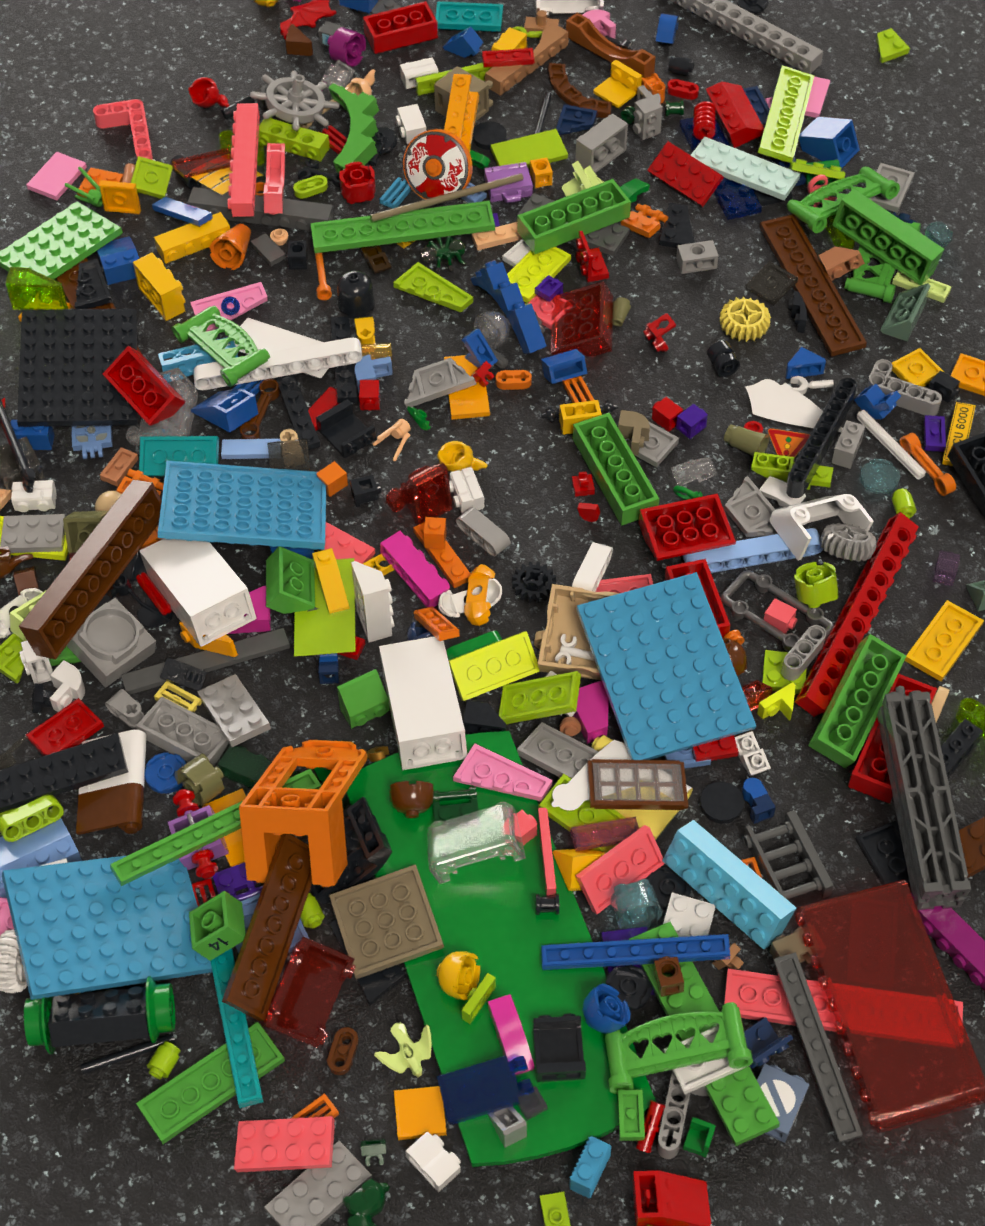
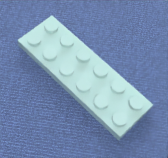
(746, 168)

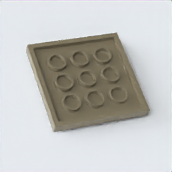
(386, 921)

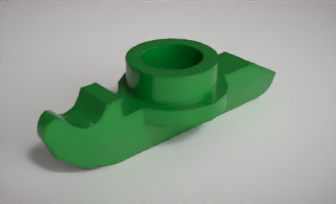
(420, 417)

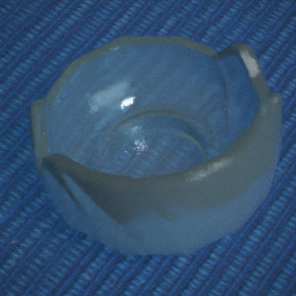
(939, 233)

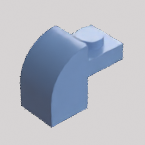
(372, 369)

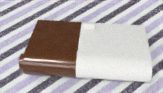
(119, 798)

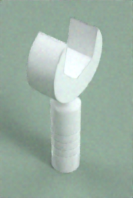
(802, 382)

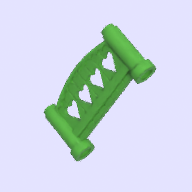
(816, 217)
(876, 286)
(233, 367)
(728, 1044)

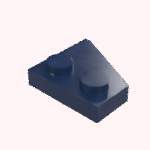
(575, 119)

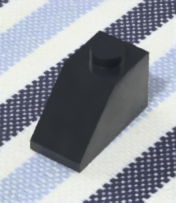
(481, 718)

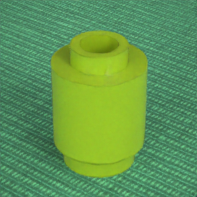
(903, 502)
(312, 914)
(163, 1060)

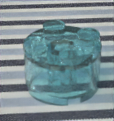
(635, 904)

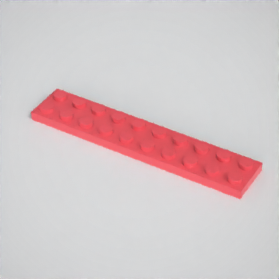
(763, 996)

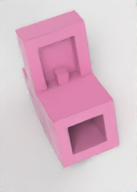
(602, 22)

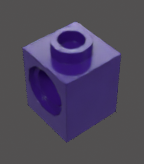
(691, 421)

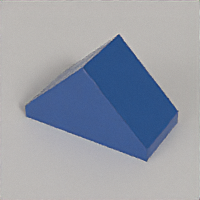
(805, 364)

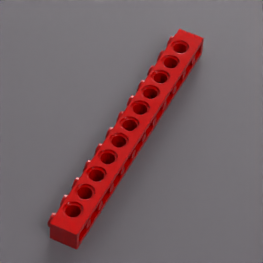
(857, 614)

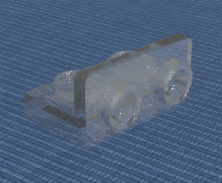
(338, 74)

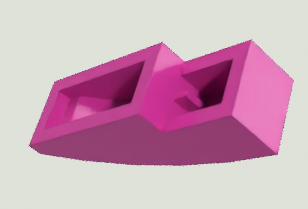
(510, 1030)

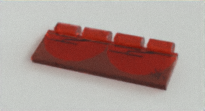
(202, 163)

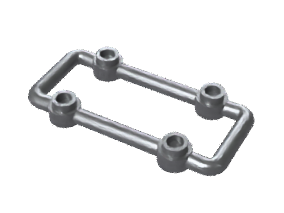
(764, 584)

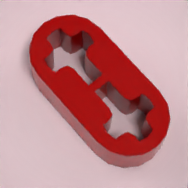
(682, 89)

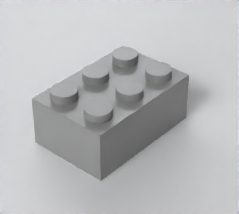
(602, 143)

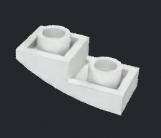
(776, 490)
(751, 755)

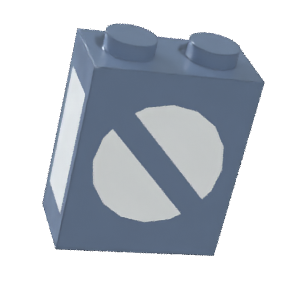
(784, 1095)

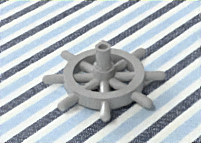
(294, 100)

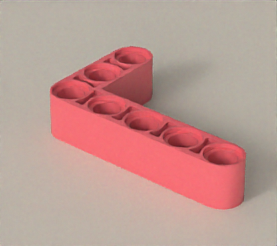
(126, 113)

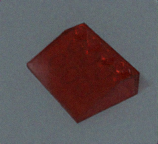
(587, 322)

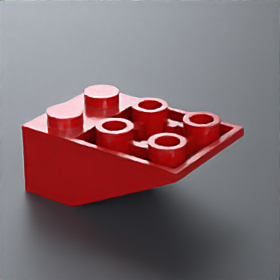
(669, 1200)

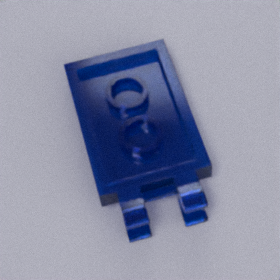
(483, 1088)

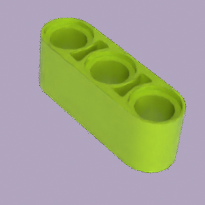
(41, 818)

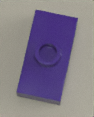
(934, 433)

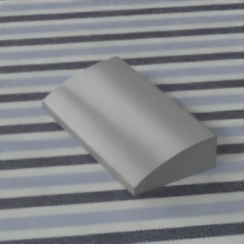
(182, 732)

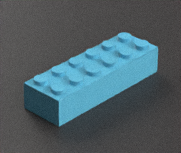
(728, 884)

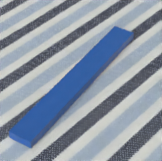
(635, 951)

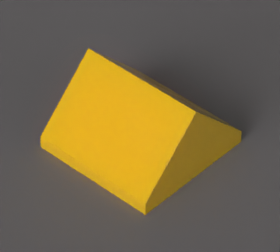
(573, 862)

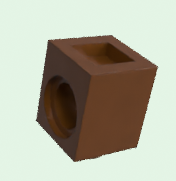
(672, 984)

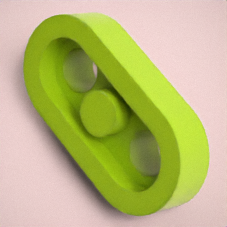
(310, 186)

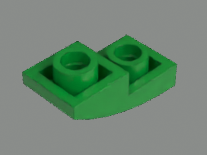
(634, 188)

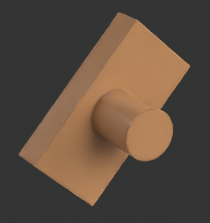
(540, 22)

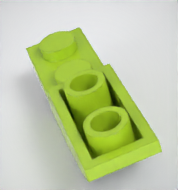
(780, 466)

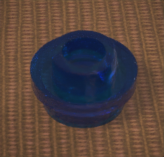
(228, 311)

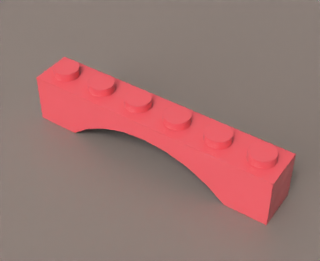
(274, 179)

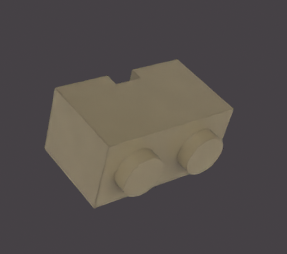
(790, 944)

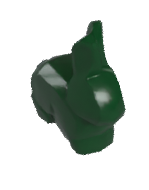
(366, 1203)

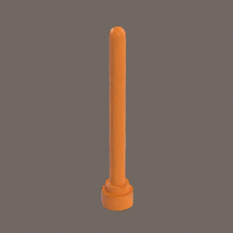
(323, 290)

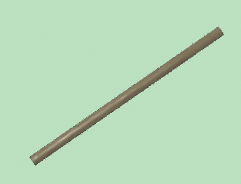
(446, 197)

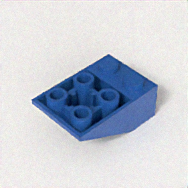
(228, 408)

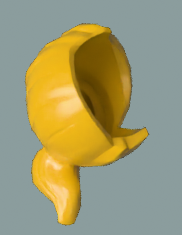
(459, 456)

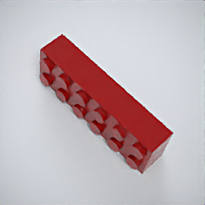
(871, 770)

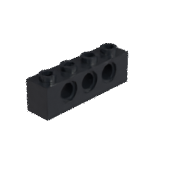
(960, 745)

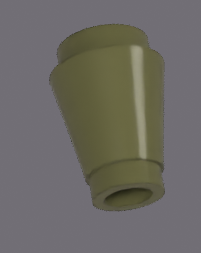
(621, 308)

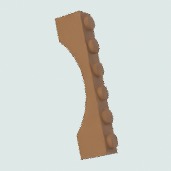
(504, 77)

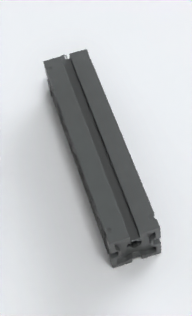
(923, 800)

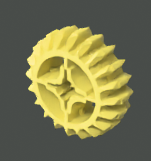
(745, 319)

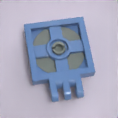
(91, 439)

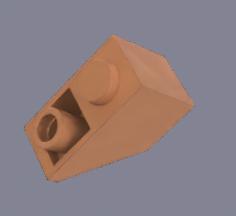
(840, 261)

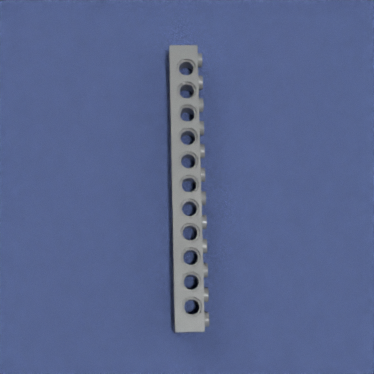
(757, 32)

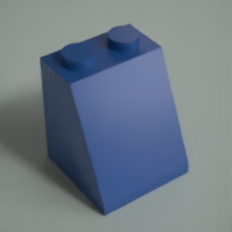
(830, 139)

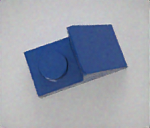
(478, 349)

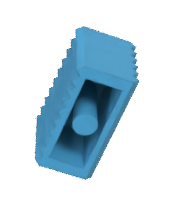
(589, 1167)

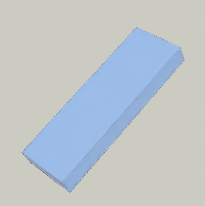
(245, 448)

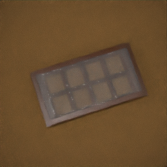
(637, 784)

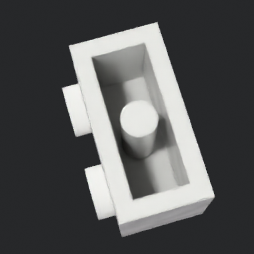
(37, 666)

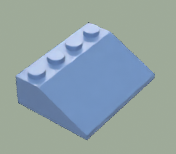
(37, 849)

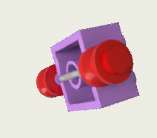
(188, 815)

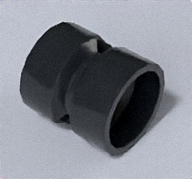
(723, 358)

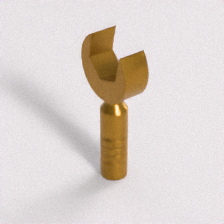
(377, 753)

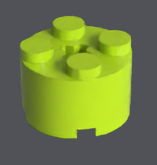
(816, 584)

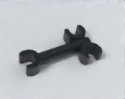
(312, 169)

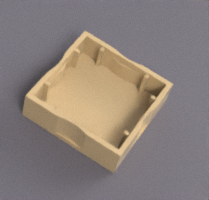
(565, 620)

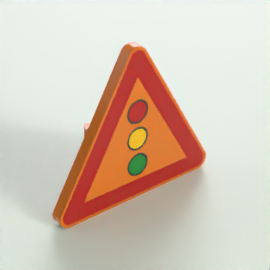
(787, 442)

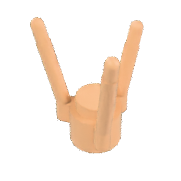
(398, 430)

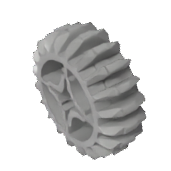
(848, 542)

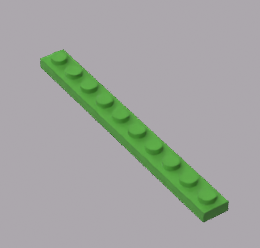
(192, 837)

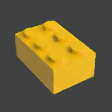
(159, 286)

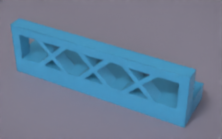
(187, 363)

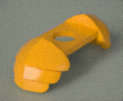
(476, 607)

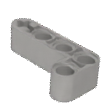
(912, 396)
(678, 1111)

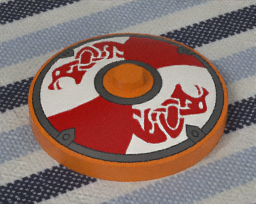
(437, 163)

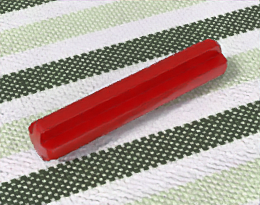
(153, 593)

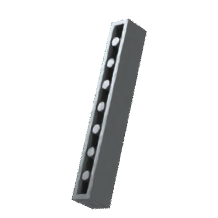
(295, 213)

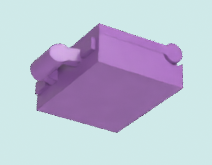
(510, 192)

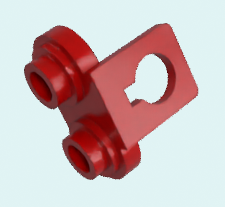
(652, 333)

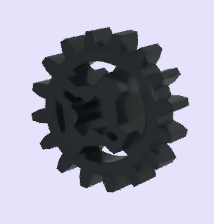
(533, 582)

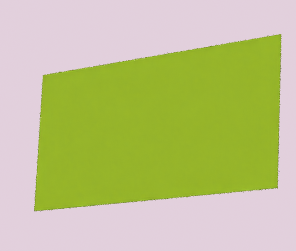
(326, 633)

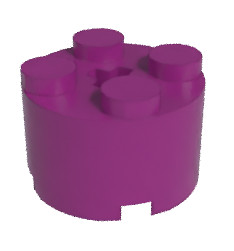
(346, 46)

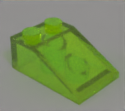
(34, 290)

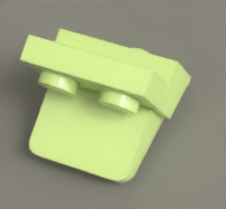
(583, 180)

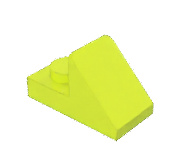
(781, 700)

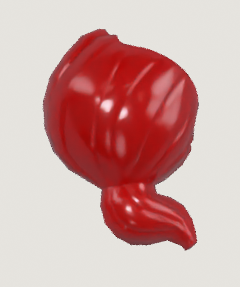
(206, 93)

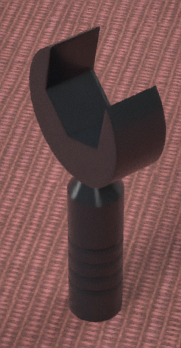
(625, 44)

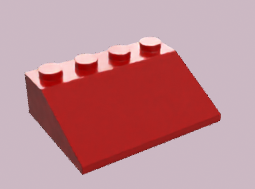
(685, 527)

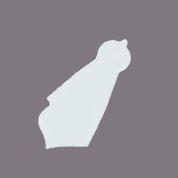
(783, 404)
(574, 793)

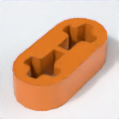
(513, 379)

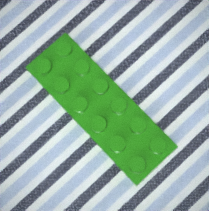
(203, 1087)

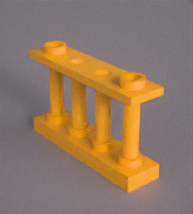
(462, 109)

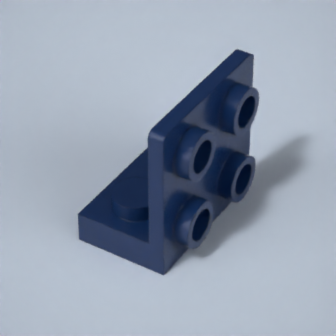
(764, 1042)

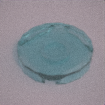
(879, 476)

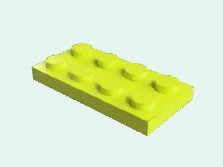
(535, 268)
(494, 666)

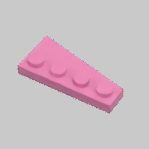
(248, 297)
(496, 773)

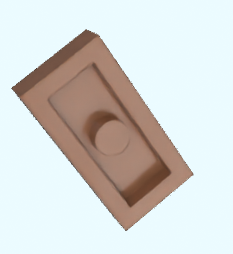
(119, 466)

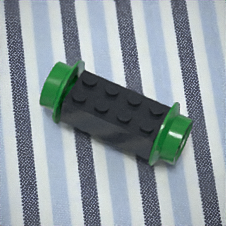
(100, 1016)

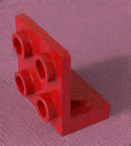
(591, 260)

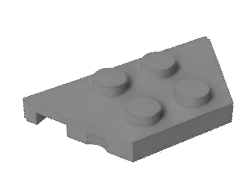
(437, 381)
(750, 510)

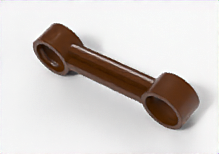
(262, 405)

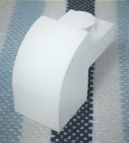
(68, 684)

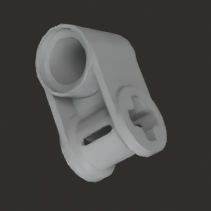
(125, 708)

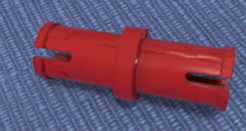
(651, 1126)

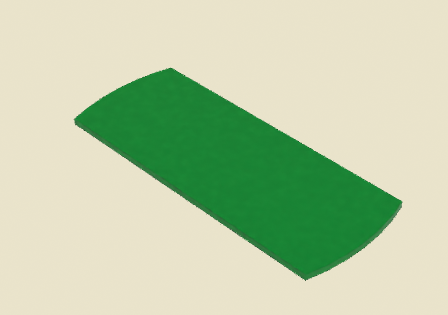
(493, 914)

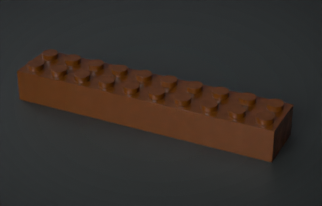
(92, 570)

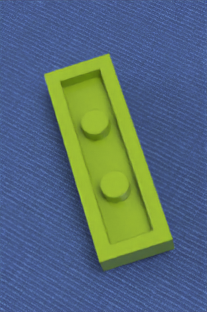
(817, 168)

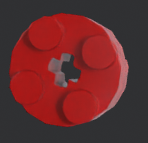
(357, 182)

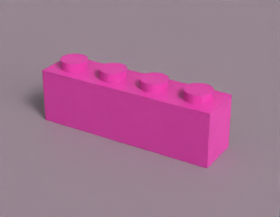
(414, 568)

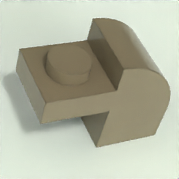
(634, 427)

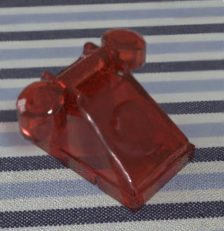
(424, 493)

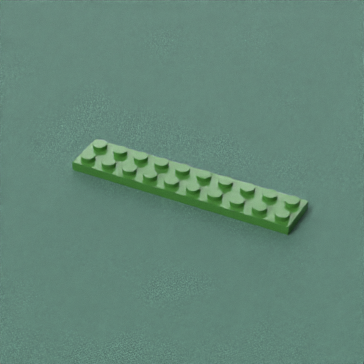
(404, 227)
(735, 1096)

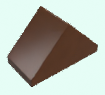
(298, 43)
(25, 579)

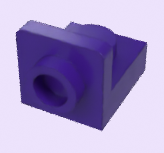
(549, 288)

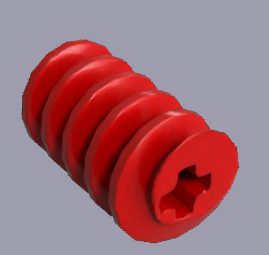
(704, 120)

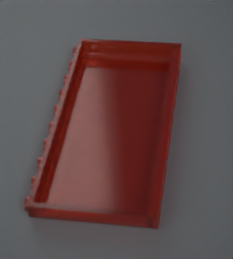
(891, 1006)

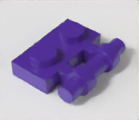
(235, 879)

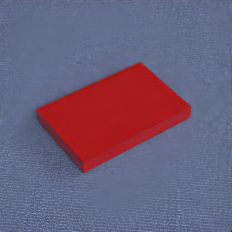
(65, 729)

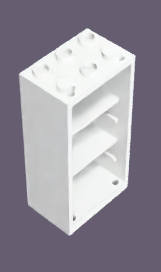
(199, 587)
(423, 703)

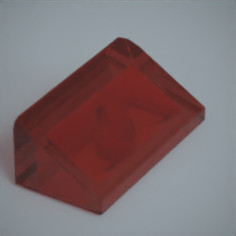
(755, 693)

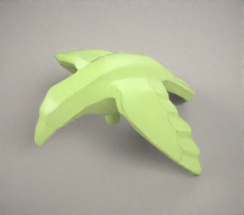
(410, 1052)

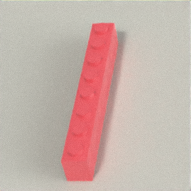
(244, 160)

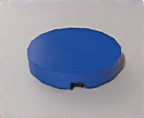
(161, 772)

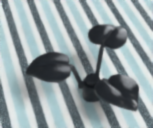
(149, 614)

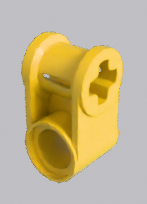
(365, 330)

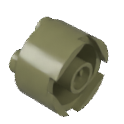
(201, 778)

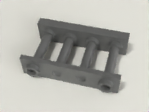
(801, 844)

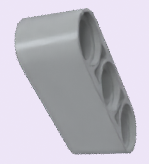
(483, 531)
(800, 660)

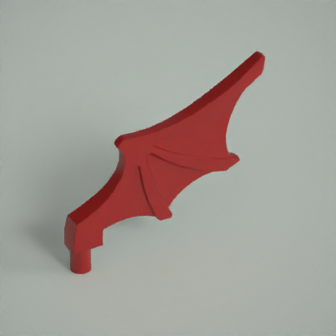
(307, 15)

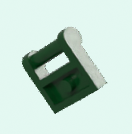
(447, 812)

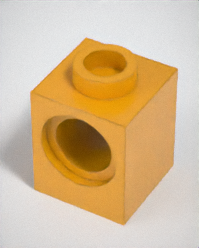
(541, 172)

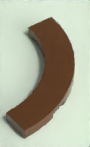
(571, 96)

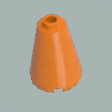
(231, 247)

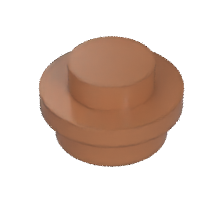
(570, 726)

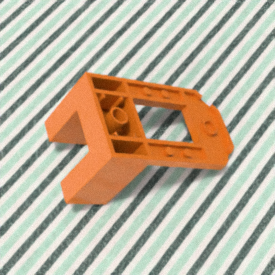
(318, 813)

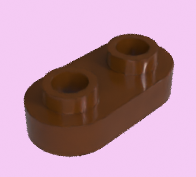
(342, 1052)

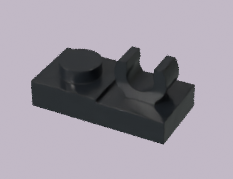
(183, 674)

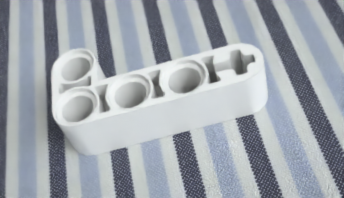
(593, 567)

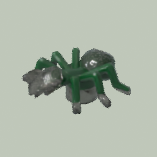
(445, 253)

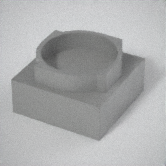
(111, 642)

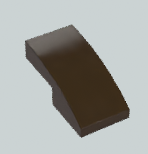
(375, 258)

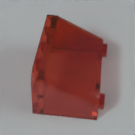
(308, 992)

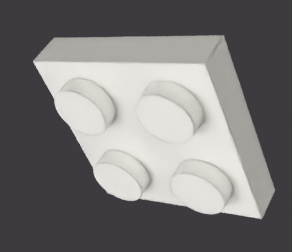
(689, 915)

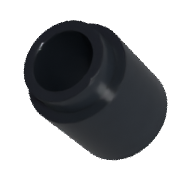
(681, 65)

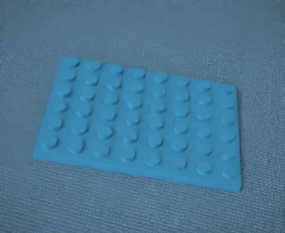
(243, 505)
(665, 668)
(93, 934)

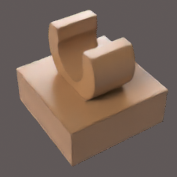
(732, 963)

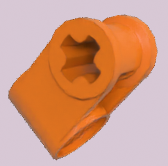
(654, 85)

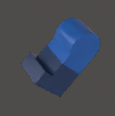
(328, 666)
(759, 800)

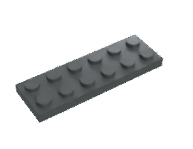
(606, 239)

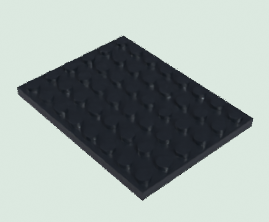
(65, 364)

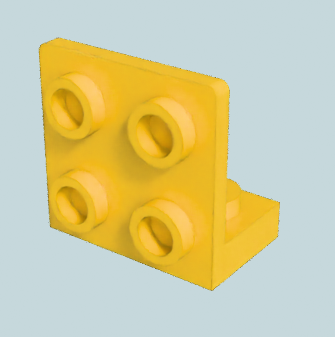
(620, 86)

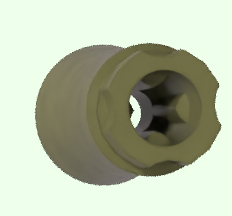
(746, 439)

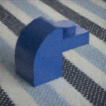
(667, 28)
(876, 402)

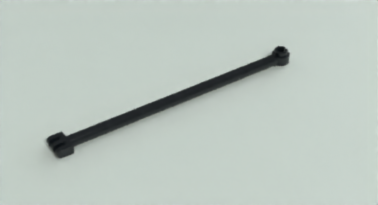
(27, 473)

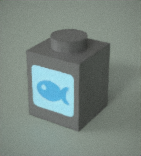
(326, 31)

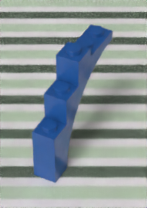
(509, 298)

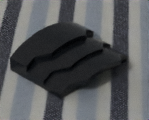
(365, 848)

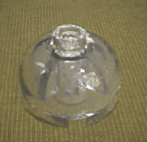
(493, 327)

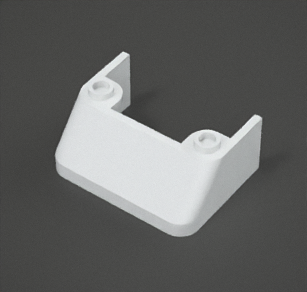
(568, 6)
(789, 520)

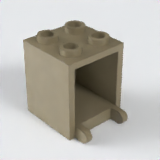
(443, 89)

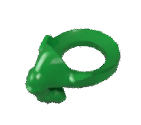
(689, 494)

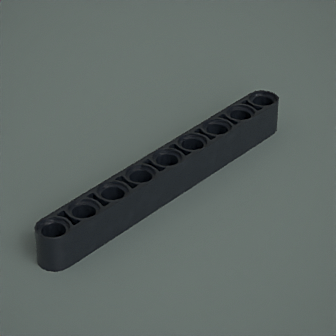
(821, 438)

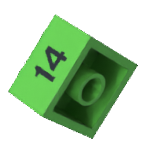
(217, 925)

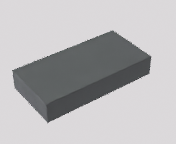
(268, 249)

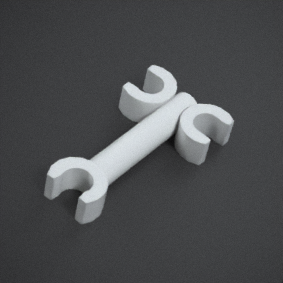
(568, 650)

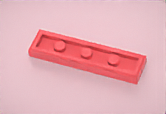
(546, 849)

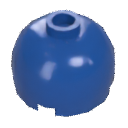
(605, 1010)

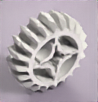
(11, 968)

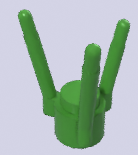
(93, 196)

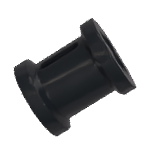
(547, 904)

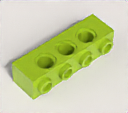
(300, 142)

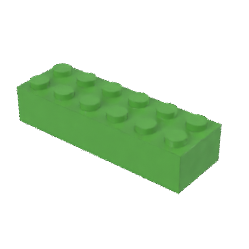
(578, 212)
(887, 236)
(614, 467)
(857, 701)

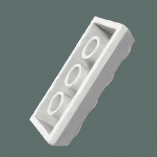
(372, 601)

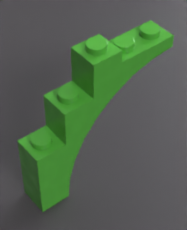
(361, 108)

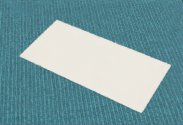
(277, 339)

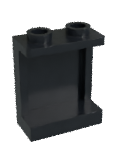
(558, 1048)

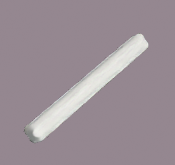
(915, 469)

